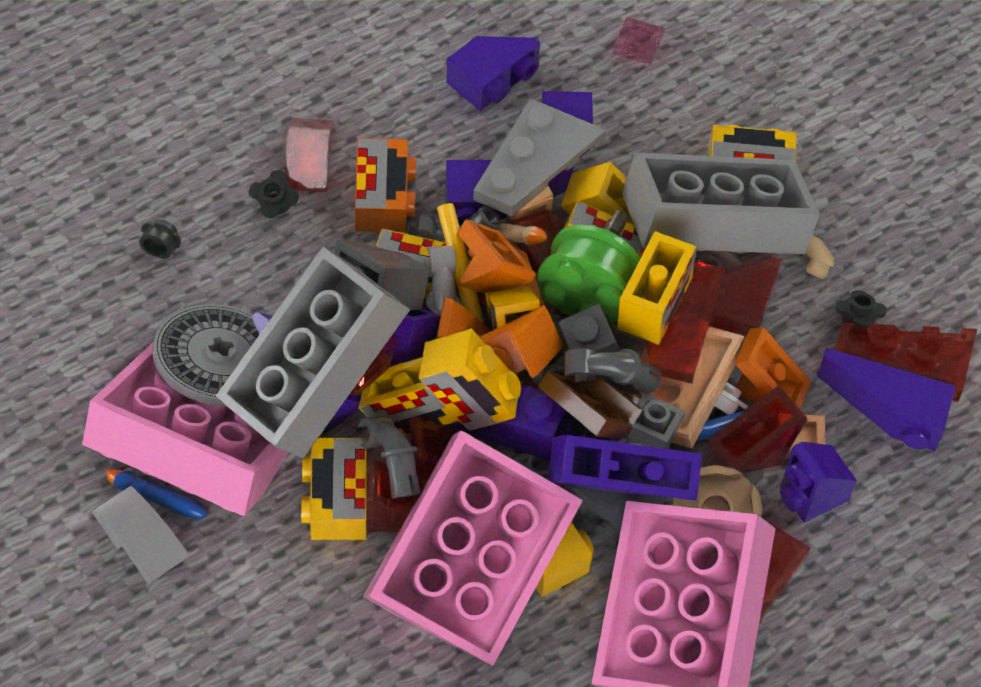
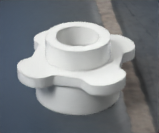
(728, 399)

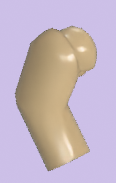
(820, 258)

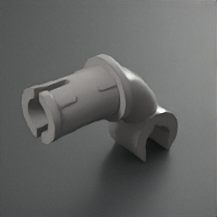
(442, 268)

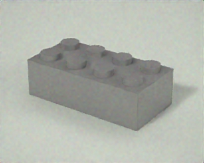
(721, 202)
(312, 353)

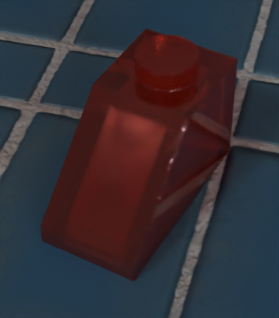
(745, 296)

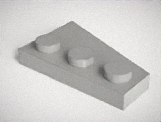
(533, 154)

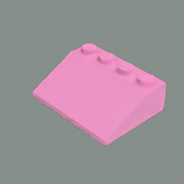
(180, 439)
(473, 548)
(684, 598)

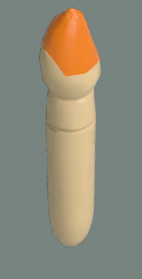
(529, 235)

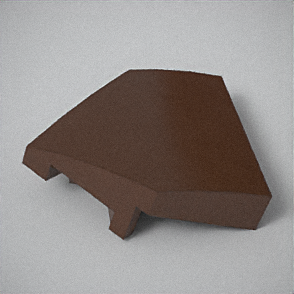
(596, 404)

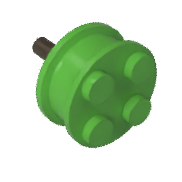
(588, 268)

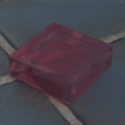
(638, 41)

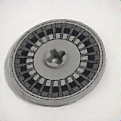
(201, 348)

